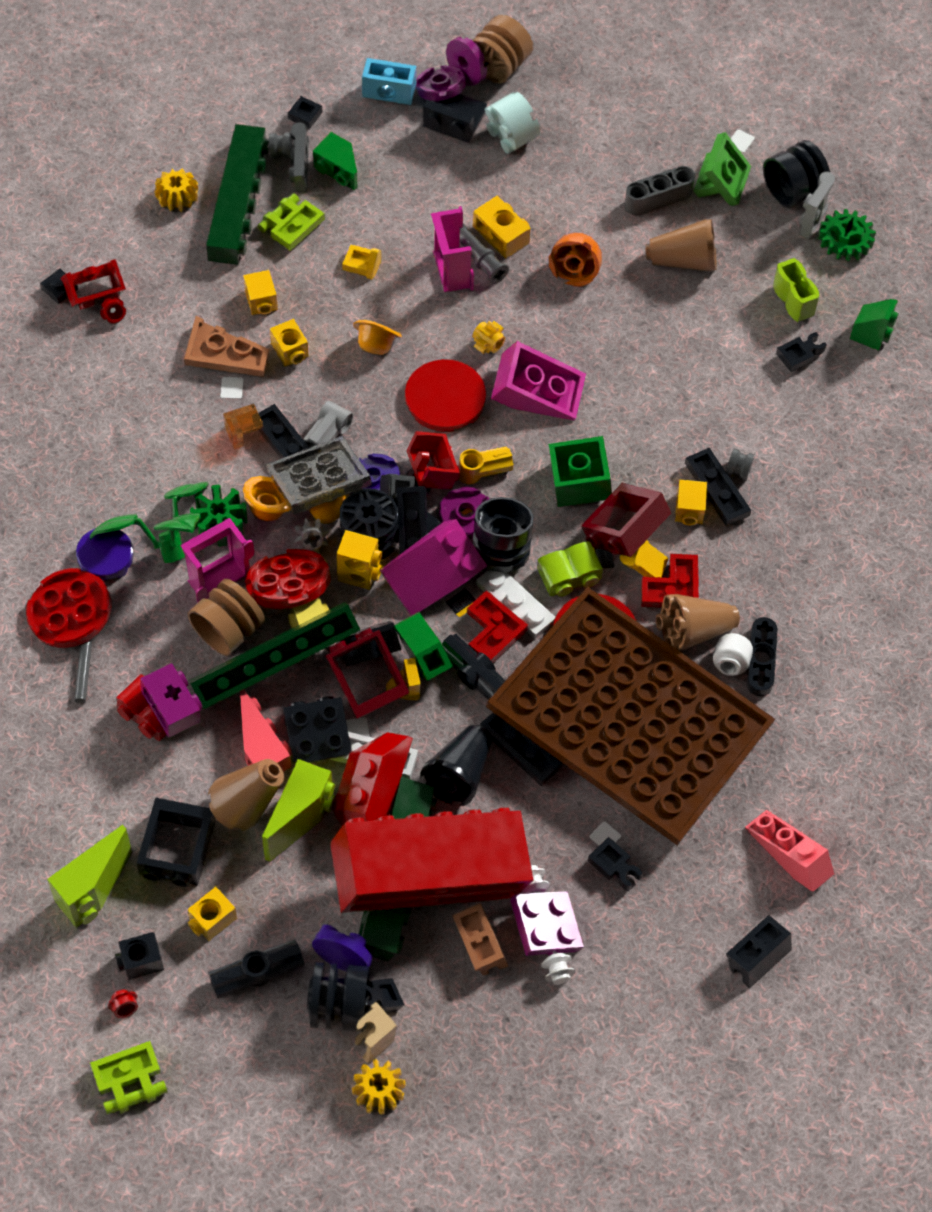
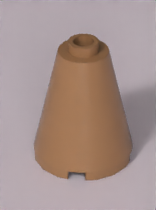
(685, 247)
(245, 794)

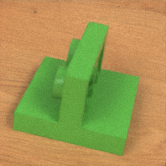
(723, 171)

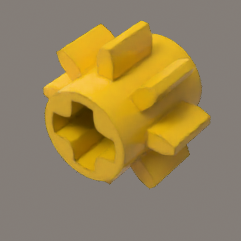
(488, 337)

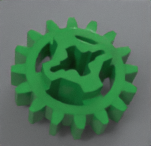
(859, 236)

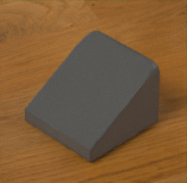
(390, 483)

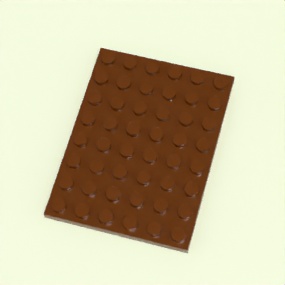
(631, 715)

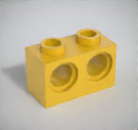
(358, 560)

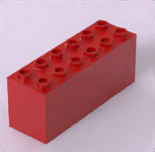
(430, 860)

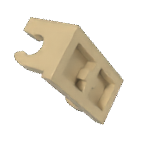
(378, 1032)

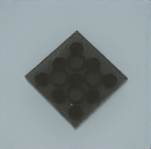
(318, 475)

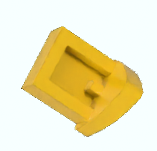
(362, 261)
(646, 561)
(411, 678)

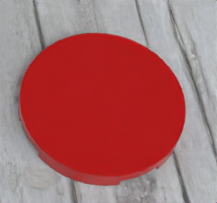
(445, 395)
(288, 579)
(69, 608)

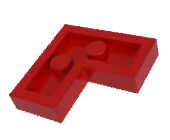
(682, 580)
(500, 626)

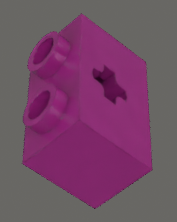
(161, 690)

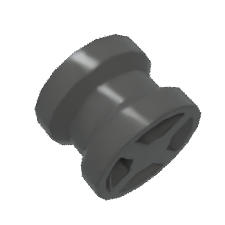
(280, 145)
(740, 464)

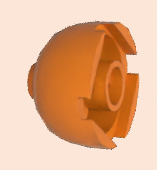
(576, 254)

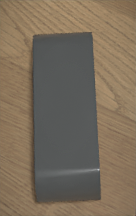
(659, 190)

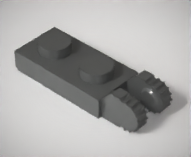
(300, 157)

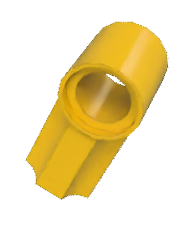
(484, 463)

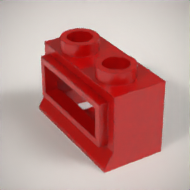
(89, 274)
(437, 447)

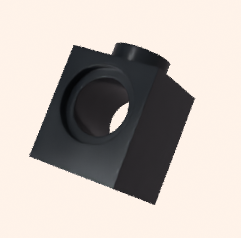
(145, 944)

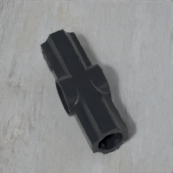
(472, 668)
(275, 963)

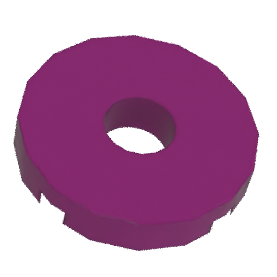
(465, 49)
(440, 83)
(457, 500)

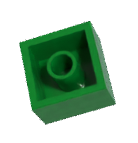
(580, 471)

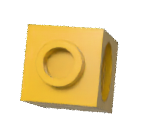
(260, 292)
(289, 342)
(691, 502)
(214, 902)

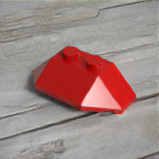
(372, 778)

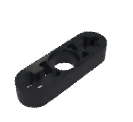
(769, 647)

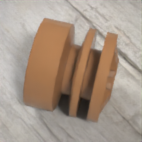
(504, 47)
(226, 617)

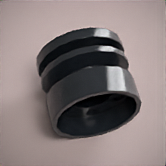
(794, 172)
(373, 515)
(503, 533)
(337, 996)

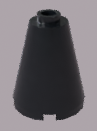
(459, 766)

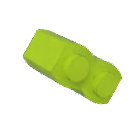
(796, 289)
(569, 569)

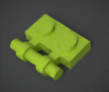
(296, 225)
(125, 1069)

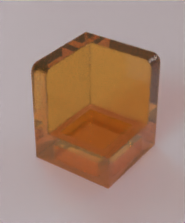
(241, 422)

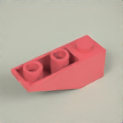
(260, 735)
(793, 850)

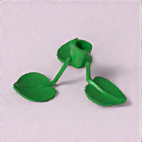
(169, 541)

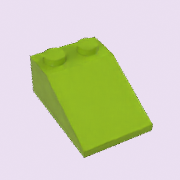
(299, 807)
(88, 879)

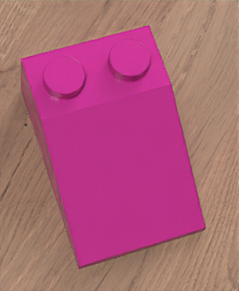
(537, 383)
(433, 567)

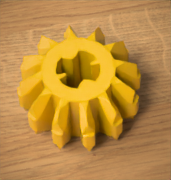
(176, 189)
(367, 1091)

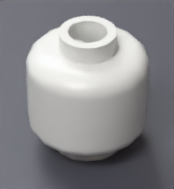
(732, 654)

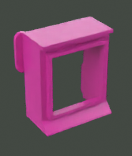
(452, 261)
(231, 566)

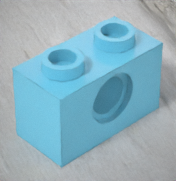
(389, 81)

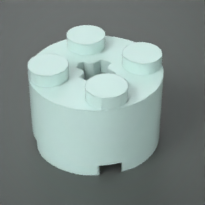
(512, 122)

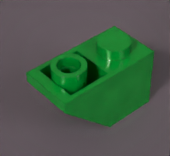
(336, 159)
(875, 323)
(423, 645)

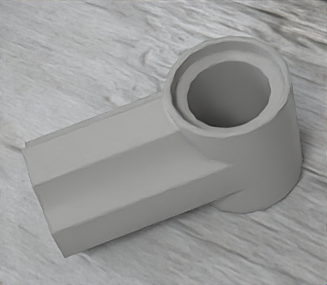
(331, 421)

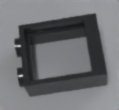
(180, 814)

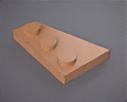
(218, 350)

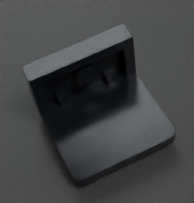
(454, 117)
(317, 729)

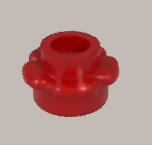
(118, 315)
(123, 1003)

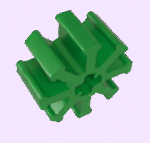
(219, 510)

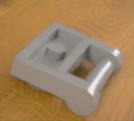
(816, 205)

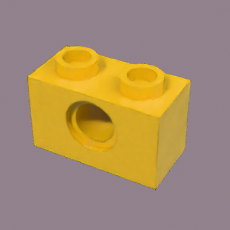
(501, 226)

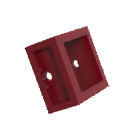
(650, 512)
(381, 699)

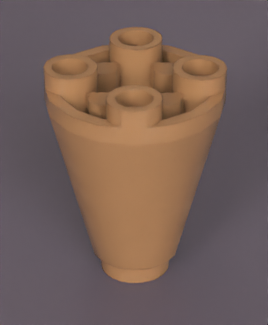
(694, 620)

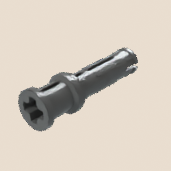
(483, 257)

